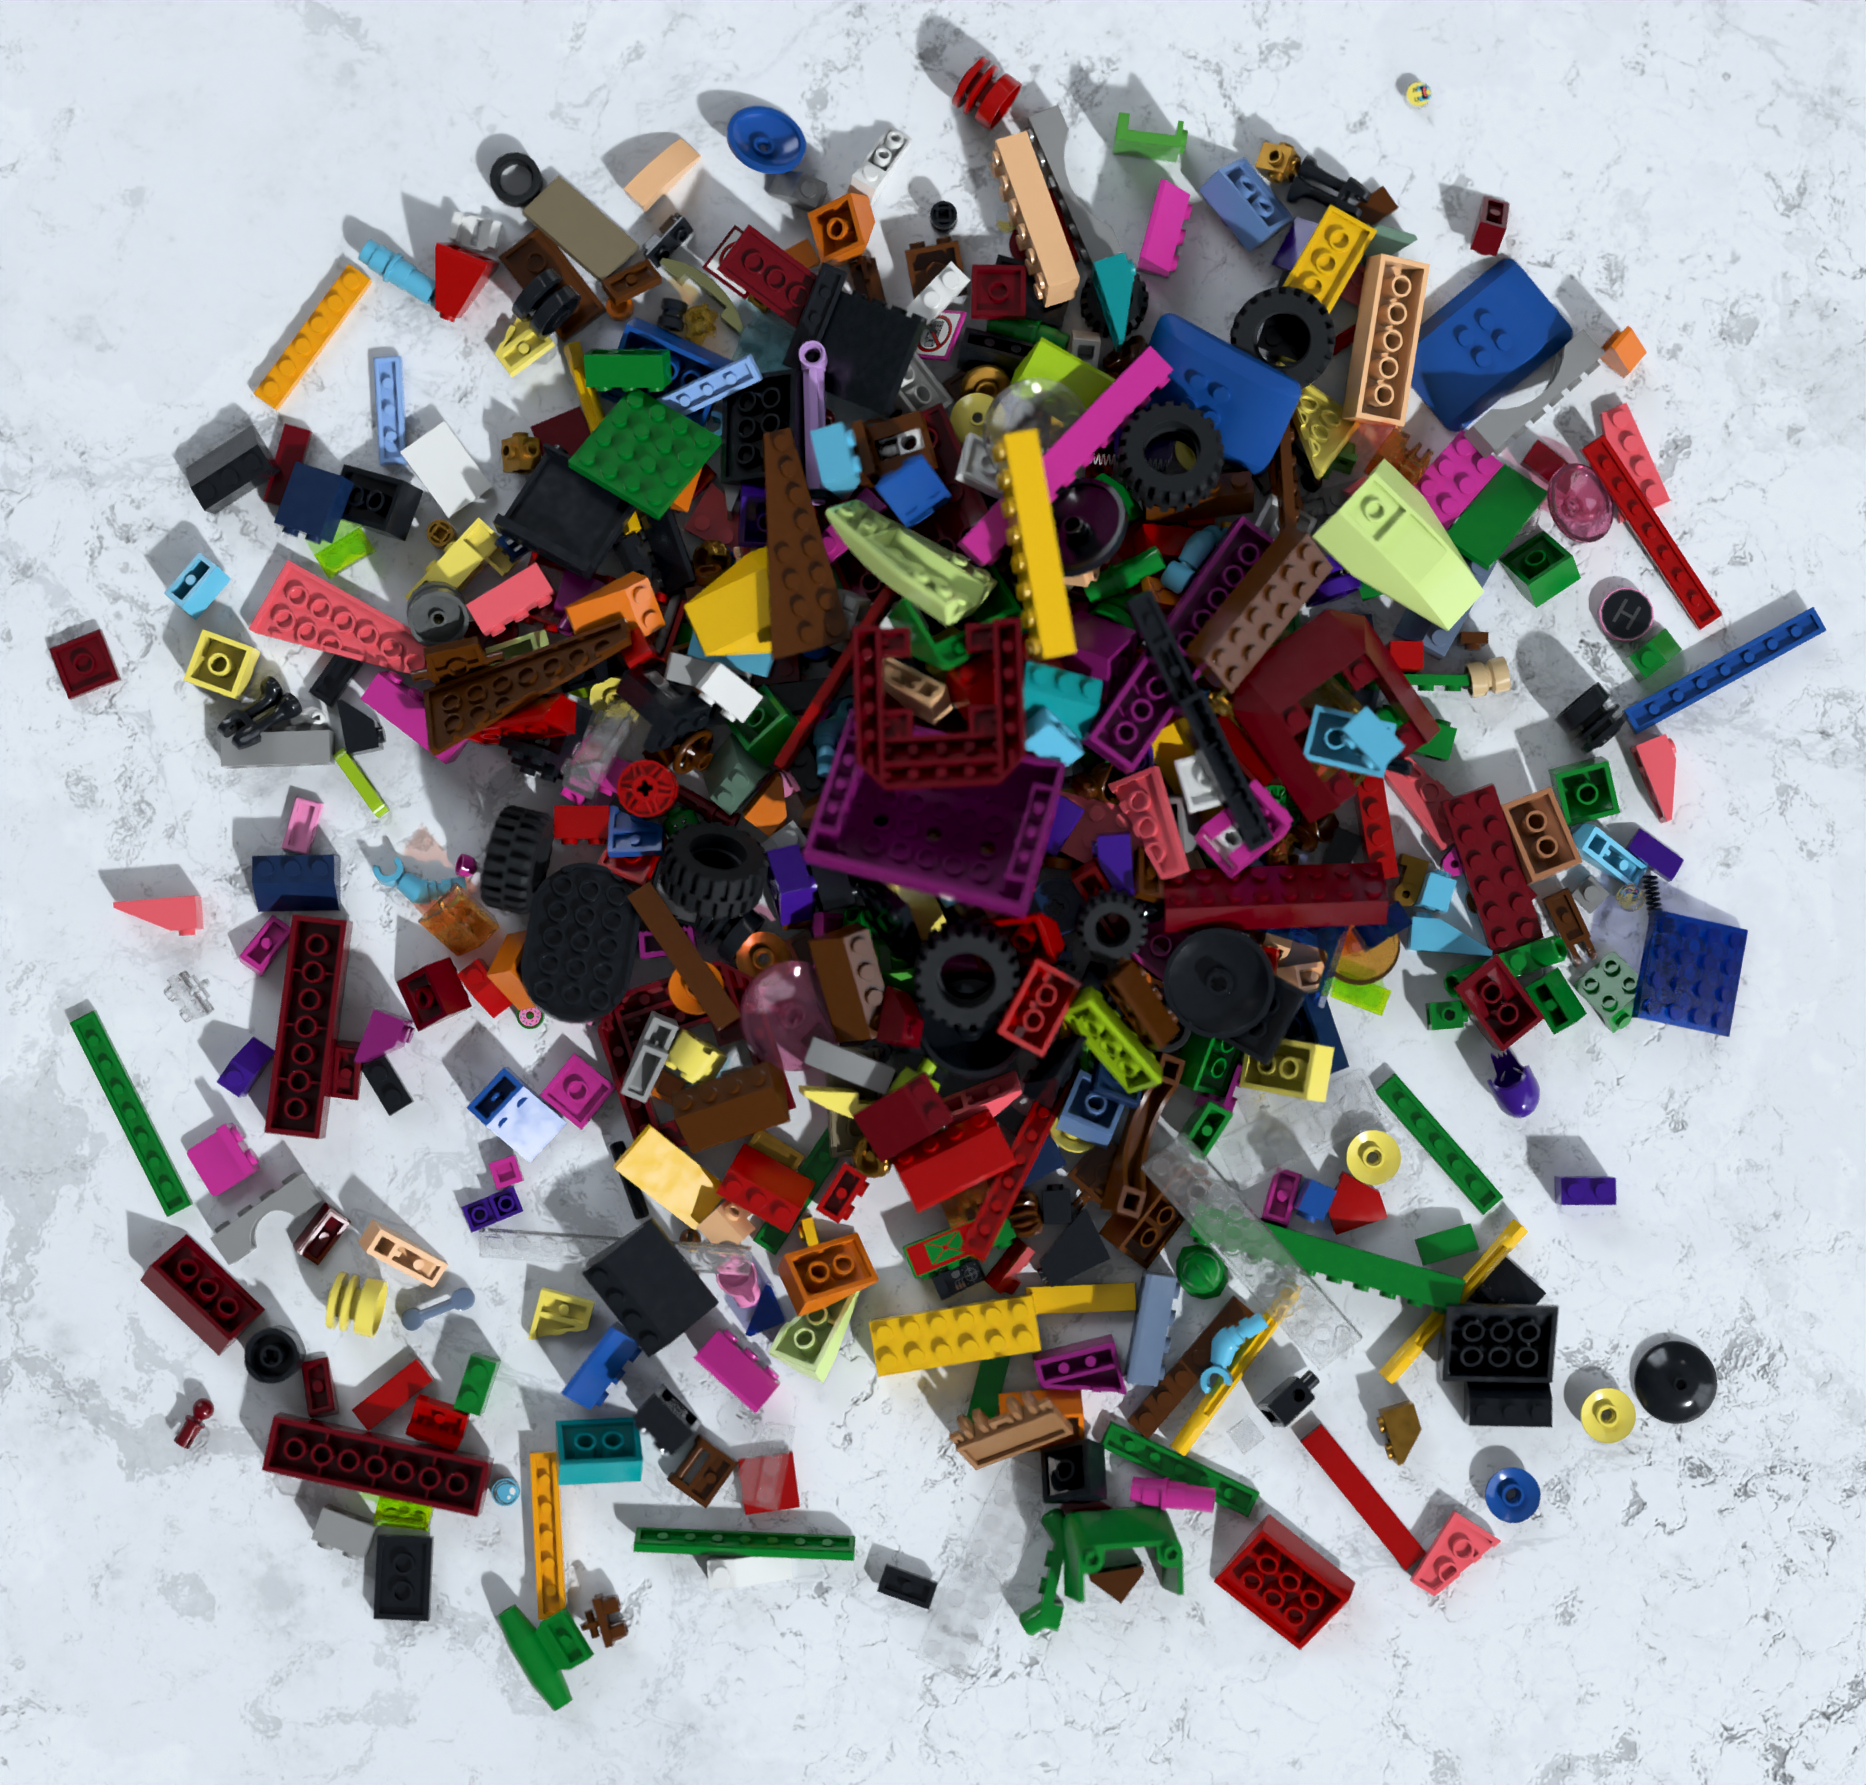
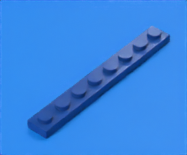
(1724, 670)

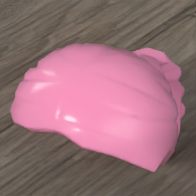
(743, 1288)

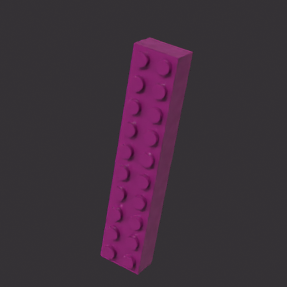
(1139, 705)

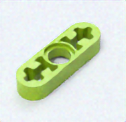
(361, 782)

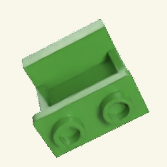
(1148, 144)

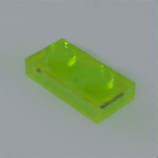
(344, 553)
(1367, 997)
(402, 1514)

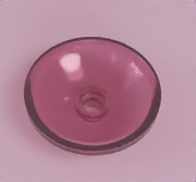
(1579, 503)

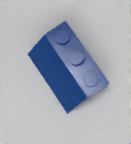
(602, 1367)

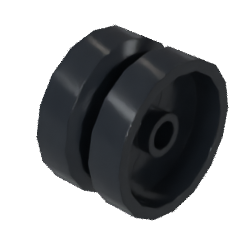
(546, 303)

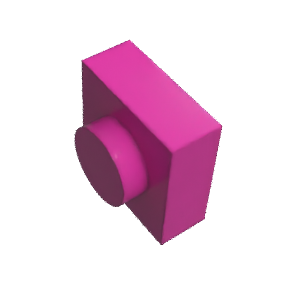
(506, 1172)

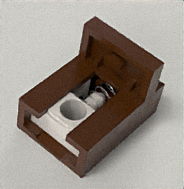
(899, 430)

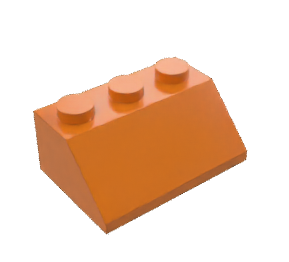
(1067, 1401)

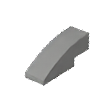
(649, 1056)
(849, 1065)

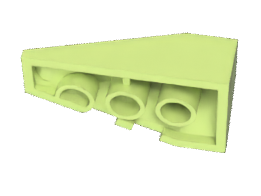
(813, 1340)

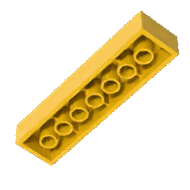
(1033, 545)

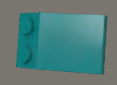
(1113, 286)

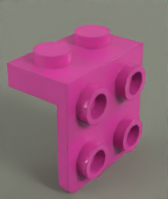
(223, 1159)

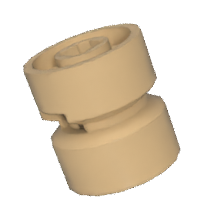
(1488, 676)

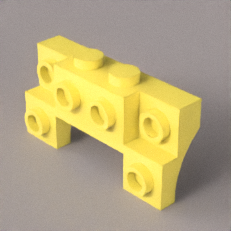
(467, 558)

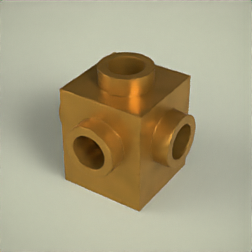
(1278, 162)
(520, 453)

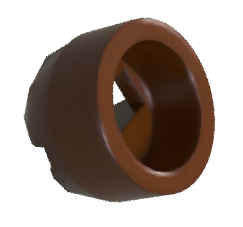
(696, 1237)

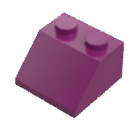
(383, 1035)

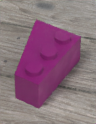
(1081, 1366)

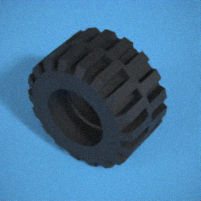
(1093, 313)
(1118, 946)

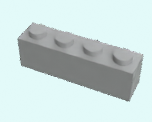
(282, 749)

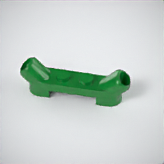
(1518, 960)
(1048, 1611)

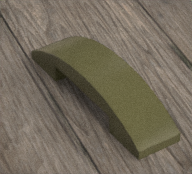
(682, 272)

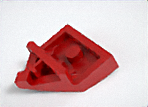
(1354, 1205)

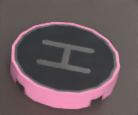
(1625, 614)

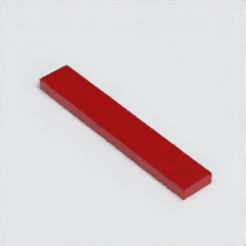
(1363, 1497)

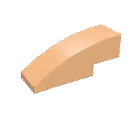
(661, 174)

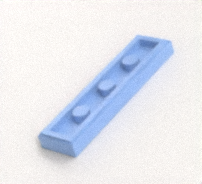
(713, 386)
(390, 409)

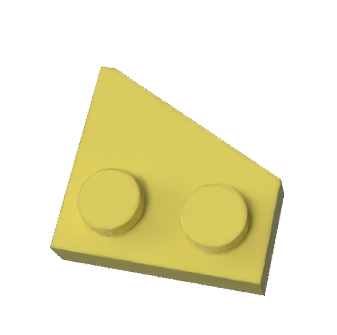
(521, 347)
(560, 1313)

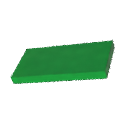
(1496, 516)

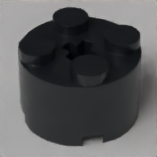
(259, 1352)

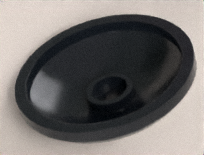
(1657, 1379)

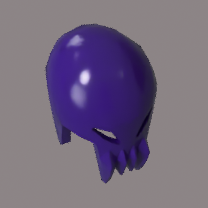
(1518, 1090)

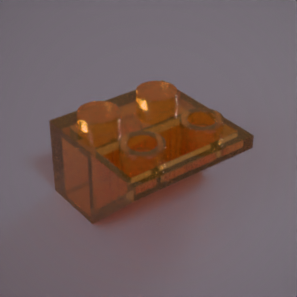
(459, 921)

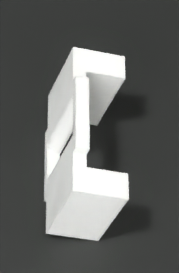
(462, 230)

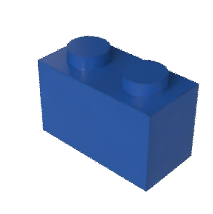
(1313, 1200)

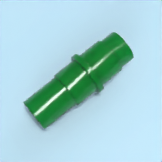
(1028, 331)
(1125, 575)

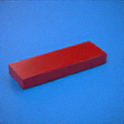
(392, 1394)

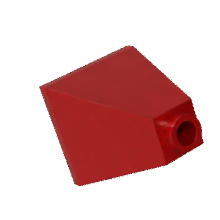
(459, 278)

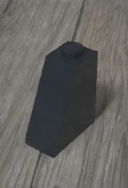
(1073, 1251)

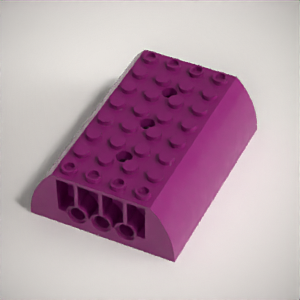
(1008, 816)

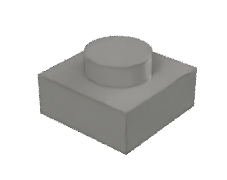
(1590, 894)

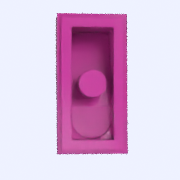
(265, 945)
(1281, 1198)

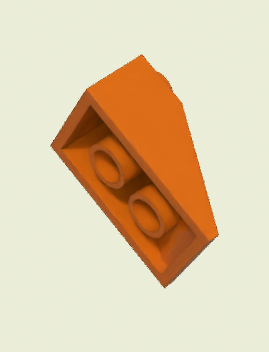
(625, 597)
(826, 1273)

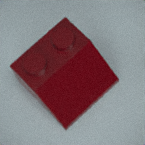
(434, 993)

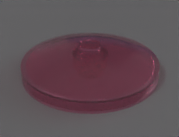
(783, 1013)

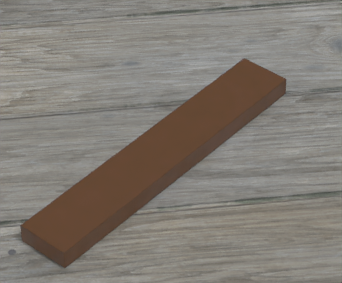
(684, 956)

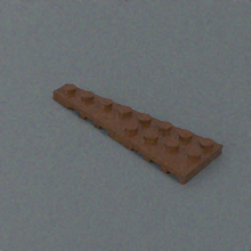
(801, 584)
(487, 695)

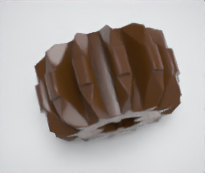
(1026, 1215)

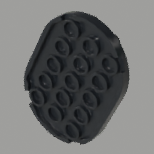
(580, 943)

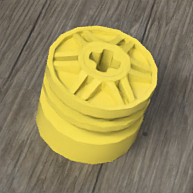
(351, 1303)

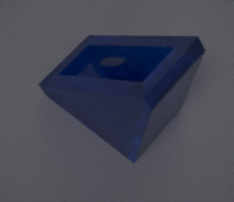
(767, 1312)

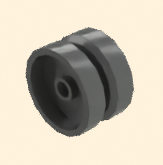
(434, 599)

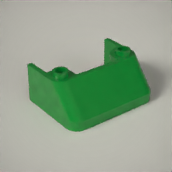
(952, 651)
(1093, 1531)

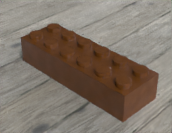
(1259, 609)

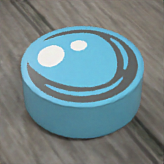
(505, 1491)

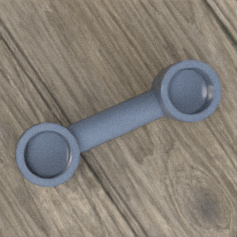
(460, 1300)

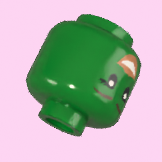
(678, 818)

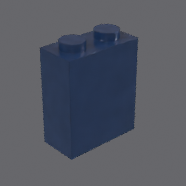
(313, 503)

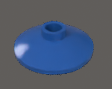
(1524, 1502)

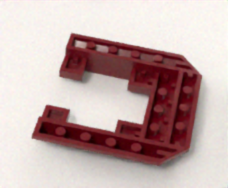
(1298, 664)
(910, 761)
(624, 1025)

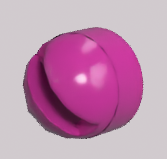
(465, 866)

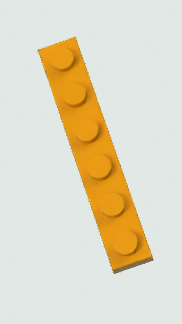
(313, 337)
(547, 1534)

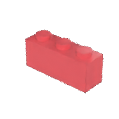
(511, 600)

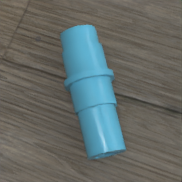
(397, 271)

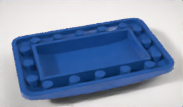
(1485, 344)
(1230, 386)

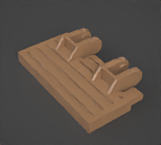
(1006, 1436)

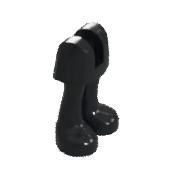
(1347, 189)
(249, 732)

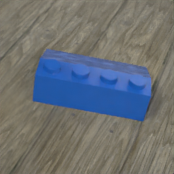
(687, 361)

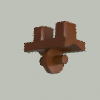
(610, 1631)

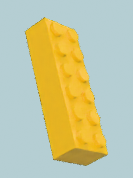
(955, 1334)

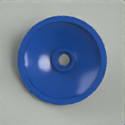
(766, 140)

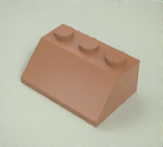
(1540, 836)

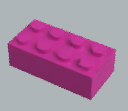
(1456, 479)

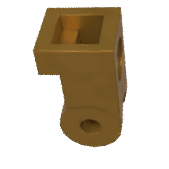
(1411, 879)

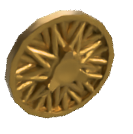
(985, 380)

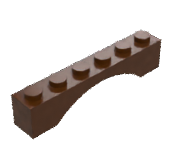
(1126, 1182)

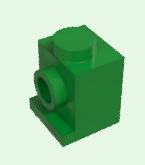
(1437, 1020)

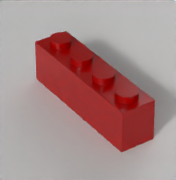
(1375, 825)

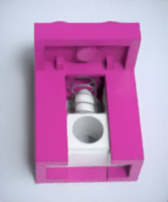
(1236, 857)

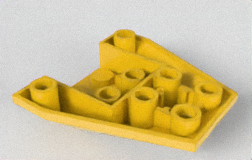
(734, 610)

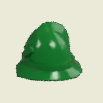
(1201, 1272)

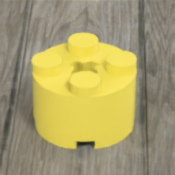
(695, 1058)

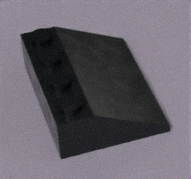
(757, 410)
(649, 1287)
(1498, 1343)

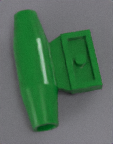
(545, 1651)

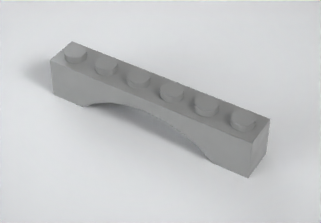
(1095, 237)
(1498, 425)

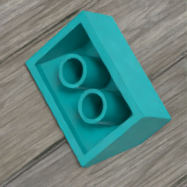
(1064, 693)
(598, 1451)

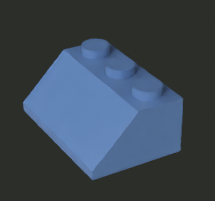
(1246, 204)

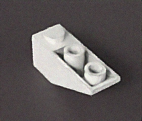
(879, 165)

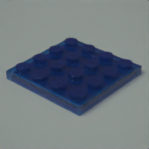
(1689, 973)

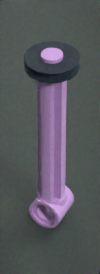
(814, 417)

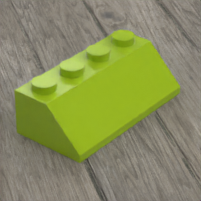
(1055, 363)
(1113, 1041)

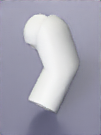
(311, 716)

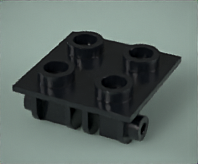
(1508, 1287)

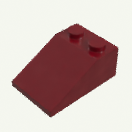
(1498, 1004)
(903, 1117)

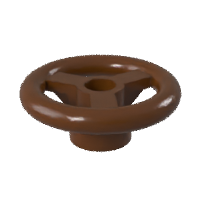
(697, 755)

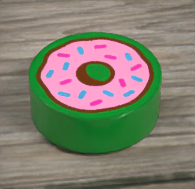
(530, 1018)

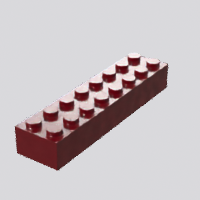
(1276, 897)
(308, 1026)
(377, 1464)

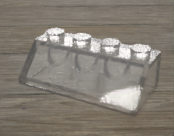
(600, 748)

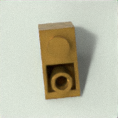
(1401, 1429)

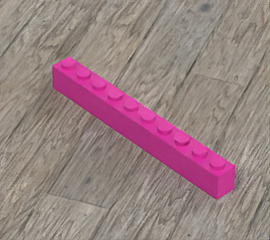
(1077, 446)

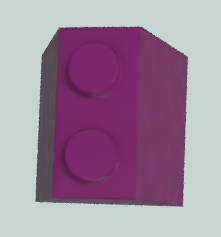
(1102, 652)

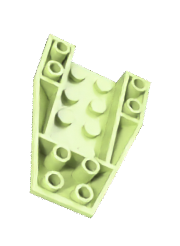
(1400, 548)
(912, 564)

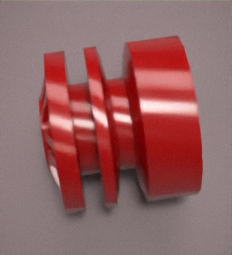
(991, 96)
(660, 799)

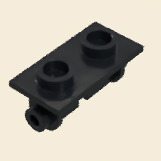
(675, 231)

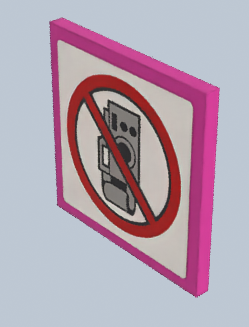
(940, 344)

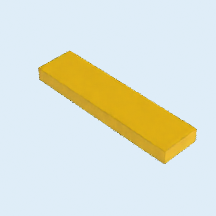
(1083, 1298)

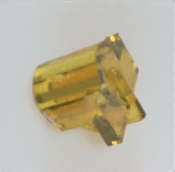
(700, 323)

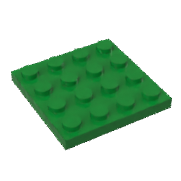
(645, 452)

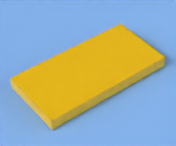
(1331, 256)
(670, 1177)

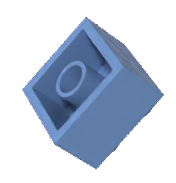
(1089, 1114)

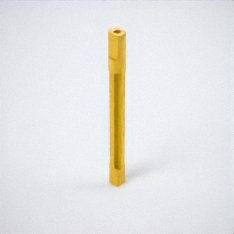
(591, 406)
(1433, 1323)
(1214, 1399)

